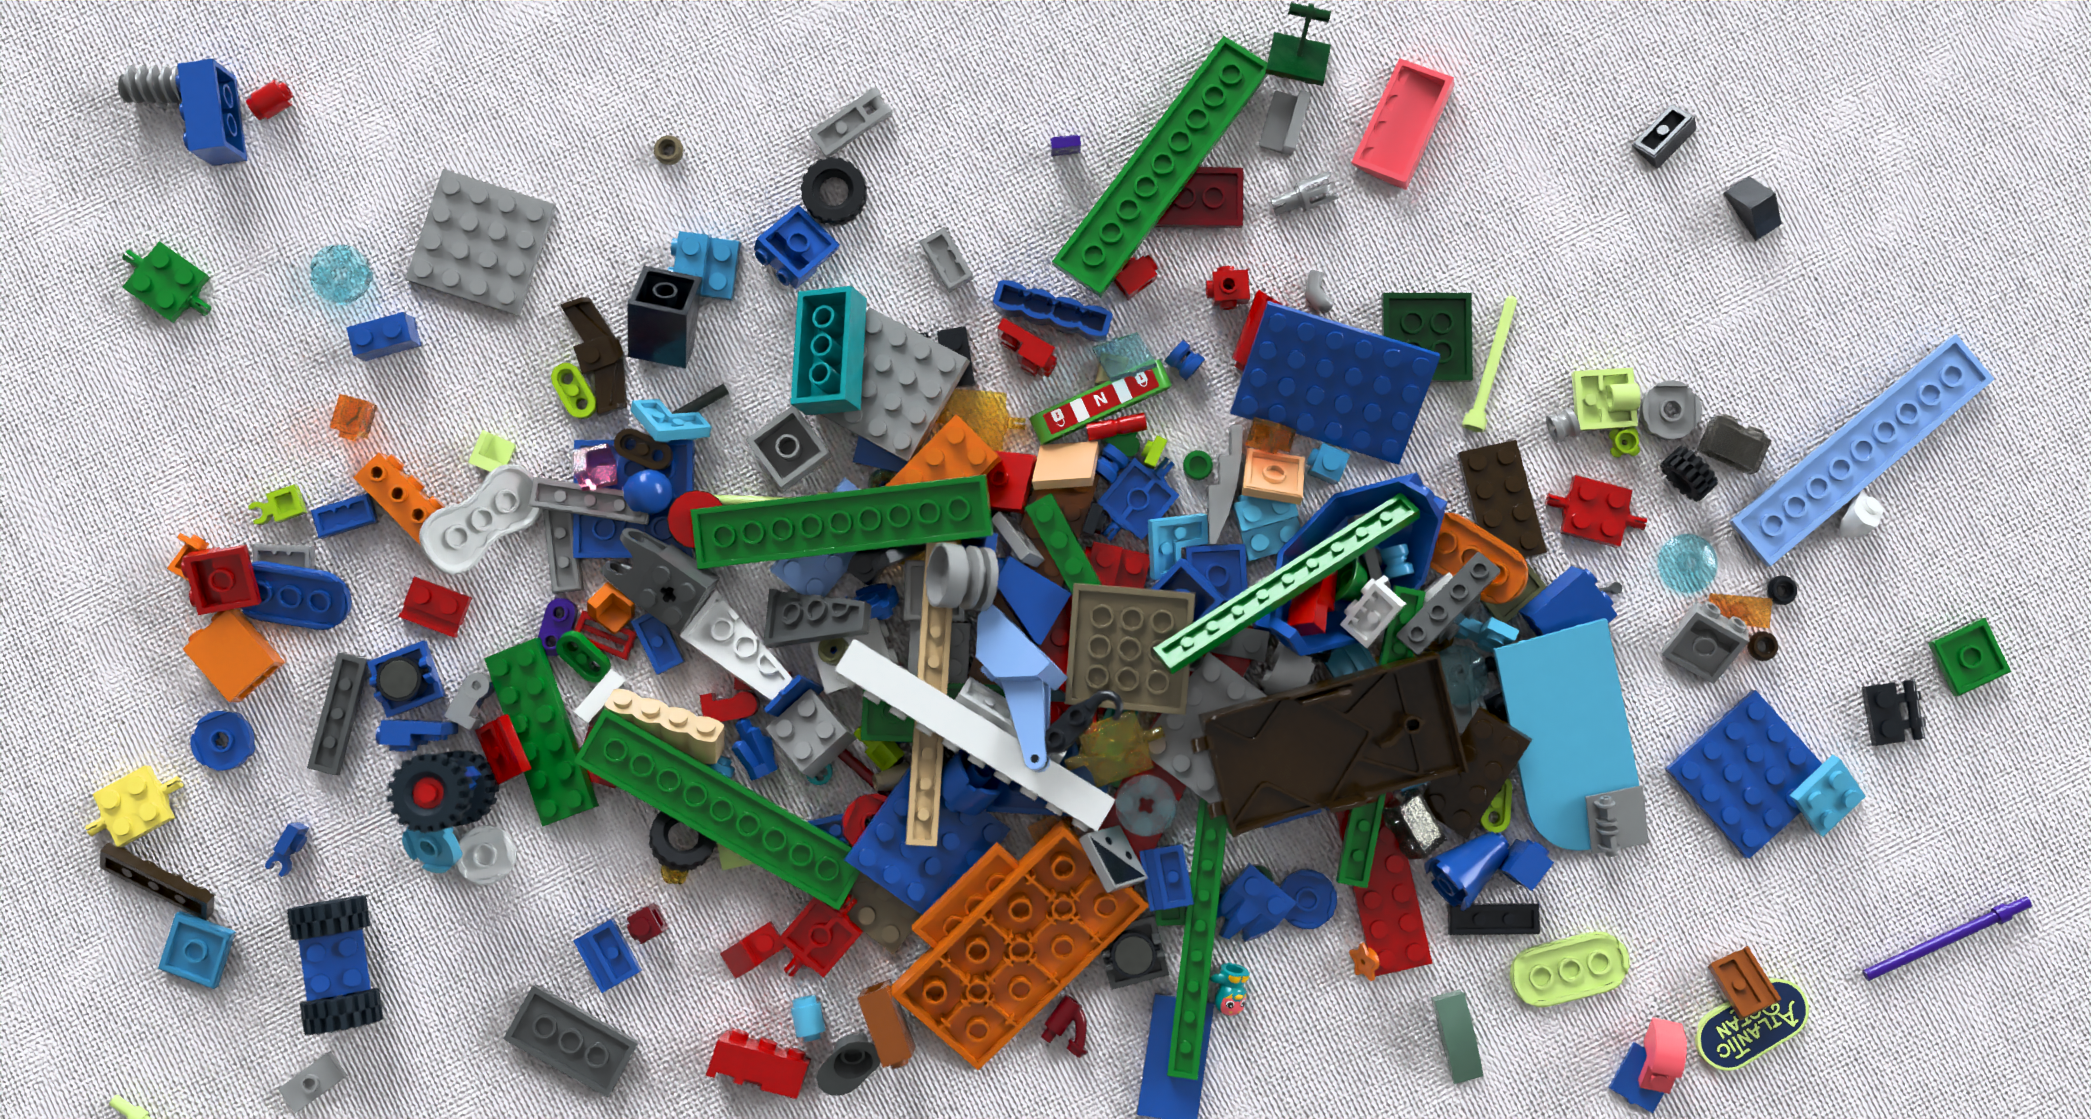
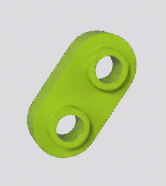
(574, 392)
(1502, 806)

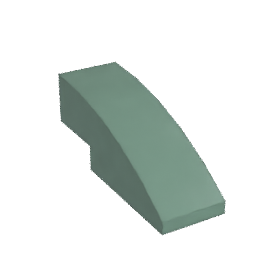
(1457, 1036)

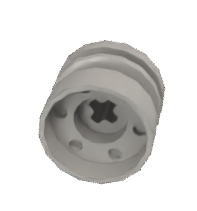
(961, 577)

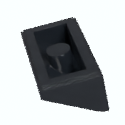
(1665, 135)

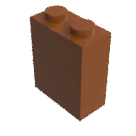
(887, 1025)

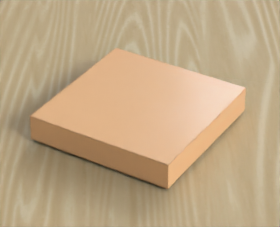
(1066, 465)
(1273, 476)

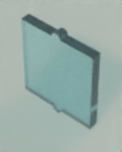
(1124, 357)

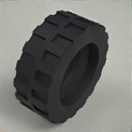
(828, 169)
(671, 856)

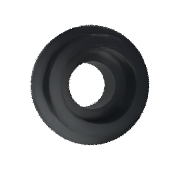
(1789, 586)

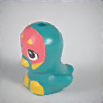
(1231, 993)

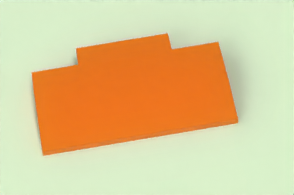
(1010, 942)

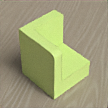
(491, 451)

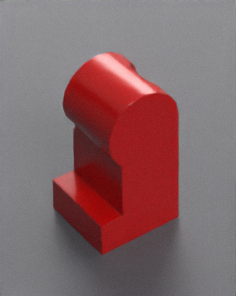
(740, 706)

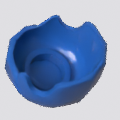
(648, 492)

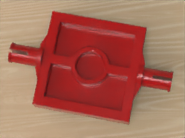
(1596, 511)
(820, 936)

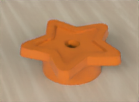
(1365, 961)

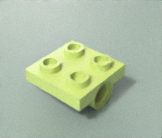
(1605, 398)

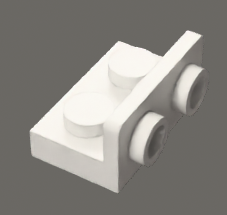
(1373, 612)

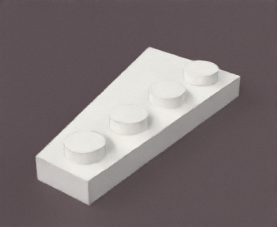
(735, 648)

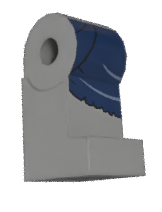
(469, 700)

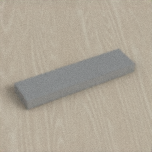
(570, 498)

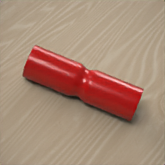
(1121, 426)

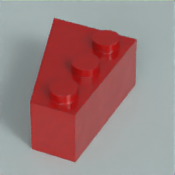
(759, 1063)

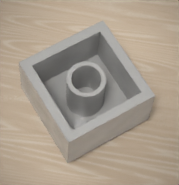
(789, 448)
(811, 733)

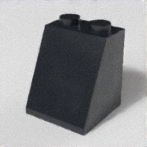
(663, 316)

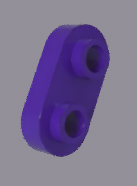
(557, 627)

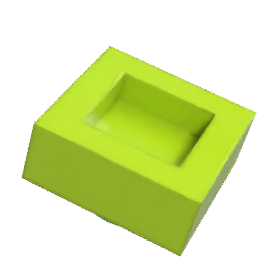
(1153, 451)

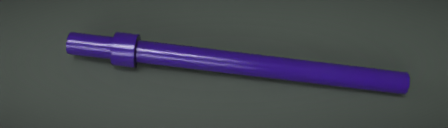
(1999, 914)

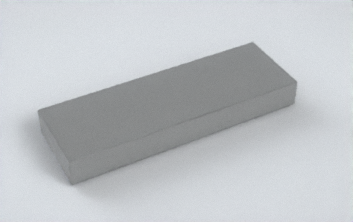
(564, 569)

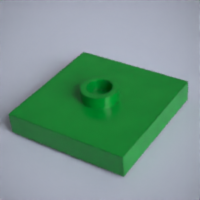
(1969, 657)

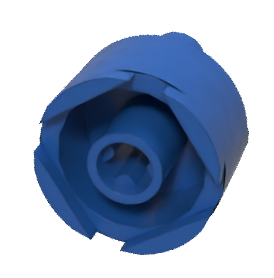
(968, 786)

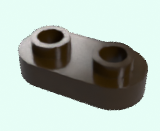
(644, 449)

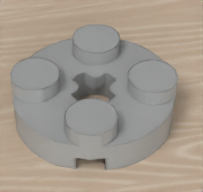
(1681, 423)

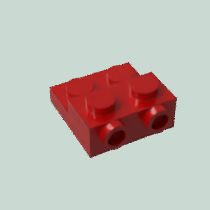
(1033, 353)
(1118, 565)
(220, 579)

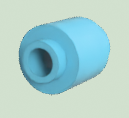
(808, 1018)

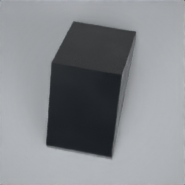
(1755, 206)

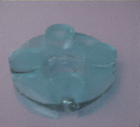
(357, 275)

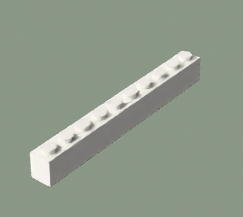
(971, 733)

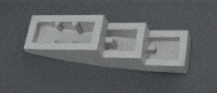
(1220, 496)

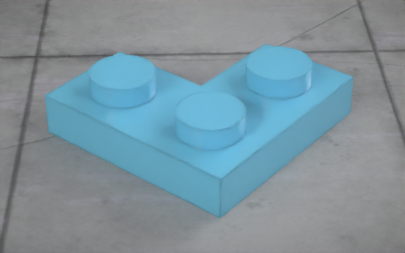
(667, 426)
(1169, 535)
(1489, 634)

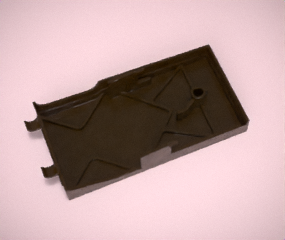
(1331, 743)

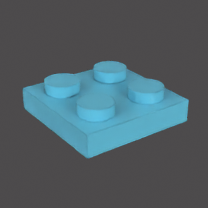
(1827, 795)

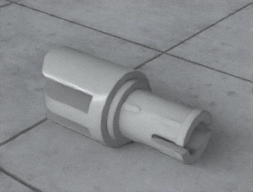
(1301, 196)

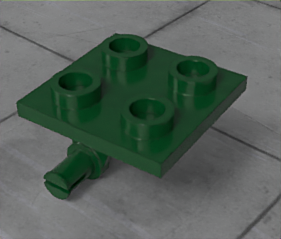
(1300, 57)

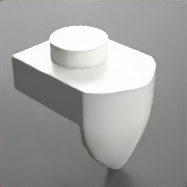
(1861, 517)

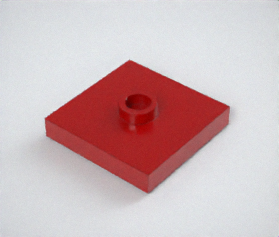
(1011, 481)

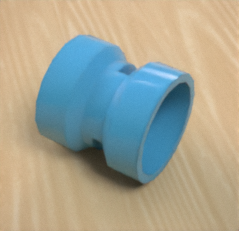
(1396, 563)

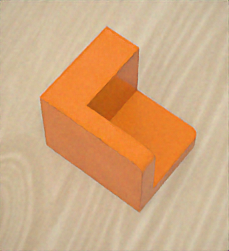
(611, 608)

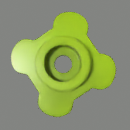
(1630, 436)

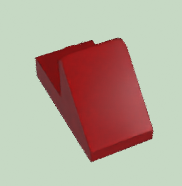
(752, 950)

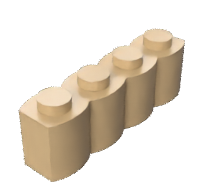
(694, 735)

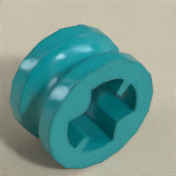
(815, 781)

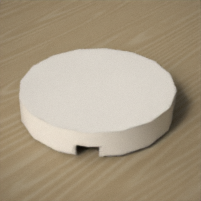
(487, 855)

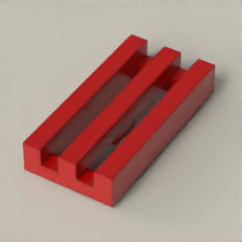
(628, 645)

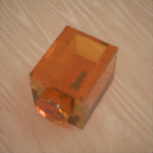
(353, 417)

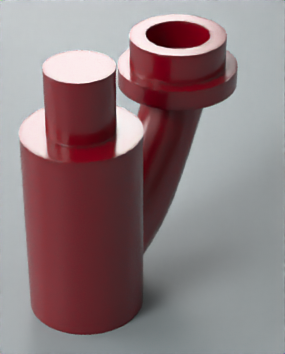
(1059, 1020)

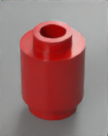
(270, 100)

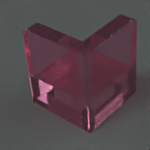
(595, 467)

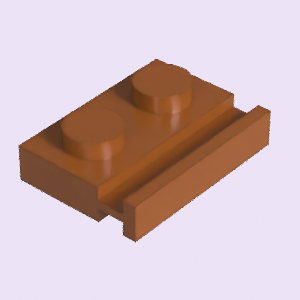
(1744, 983)

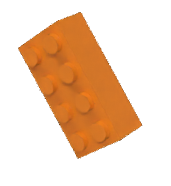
(950, 454)

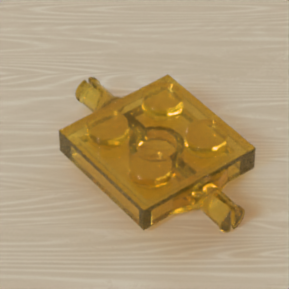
(984, 413)
(1115, 749)

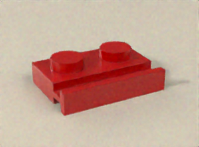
(435, 607)
(503, 749)

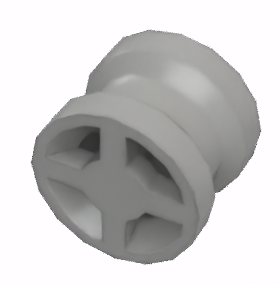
(1563, 425)

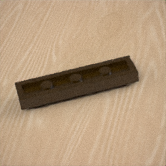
(157, 881)

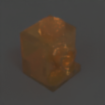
(1270, 436)

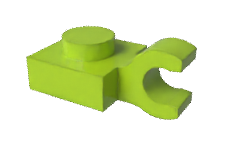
(882, 753)

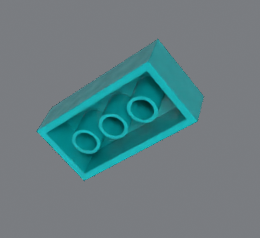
(829, 351)

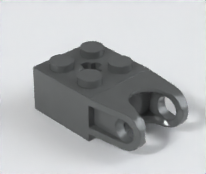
(661, 579)

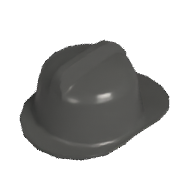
(848, 1065)

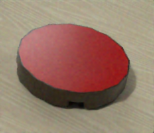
(679, 515)

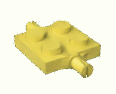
(133, 806)

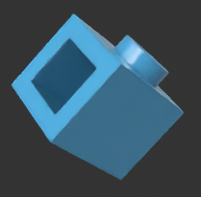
(1327, 463)

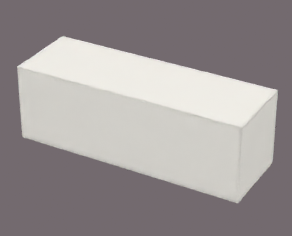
(594, 703)

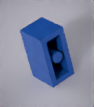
(383, 336)
(1526, 863)

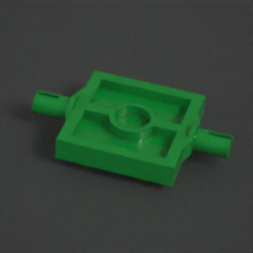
(166, 282)

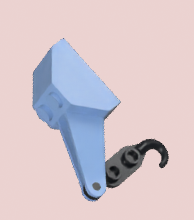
(1027, 681)

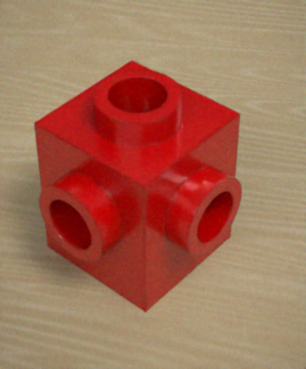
(1234, 279)

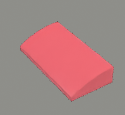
(1403, 123)

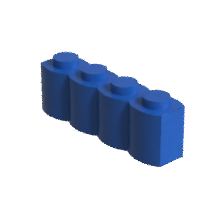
(1044, 309)

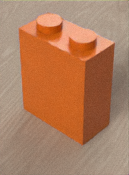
(233, 655)

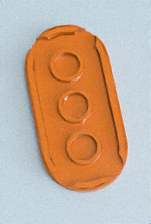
(1462, 539)

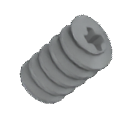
(149, 85)

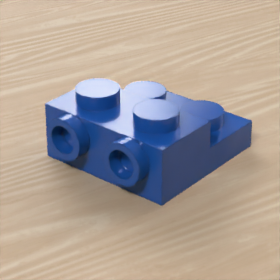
(795, 247)
(408, 734)

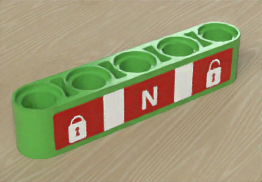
(1098, 403)

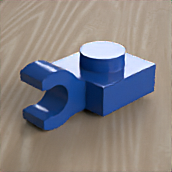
(290, 842)

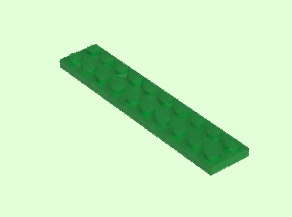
(1161, 166)
(842, 522)
(718, 808)

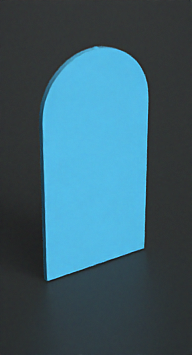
(1571, 704)

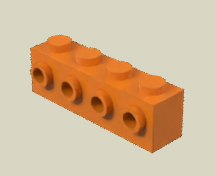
(398, 492)

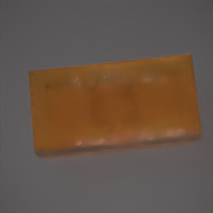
(1751, 610)

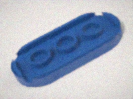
(299, 596)

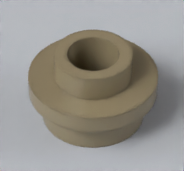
(668, 141)

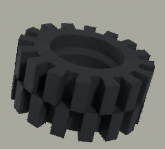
(1689, 473)

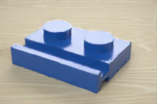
(1167, 876)
(607, 955)

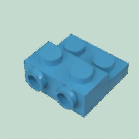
(707, 258)

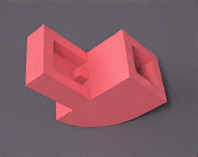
(1665, 1055)

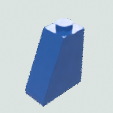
(1030, 597)

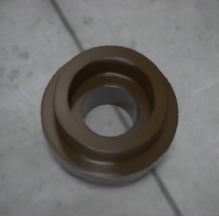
(1770, 642)

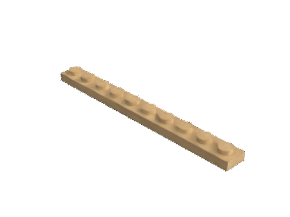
(927, 750)

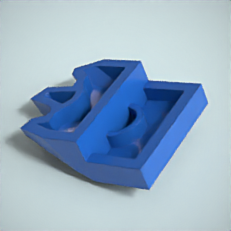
(1252, 905)

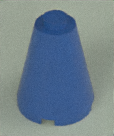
(1467, 868)

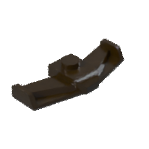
(598, 354)

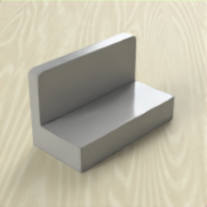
(1284, 122)

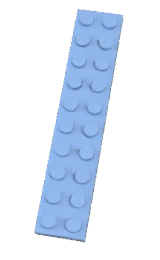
(1861, 450)

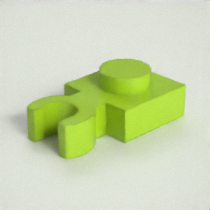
(281, 504)

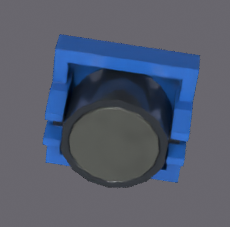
(405, 679)

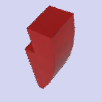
(1310, 607)

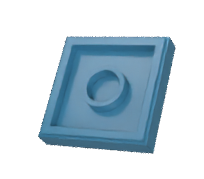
(197, 950)

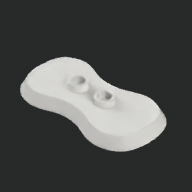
(463, 532)

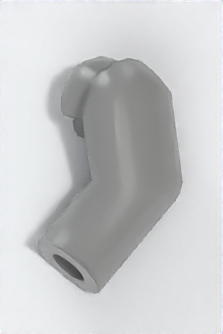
(1315, 295)

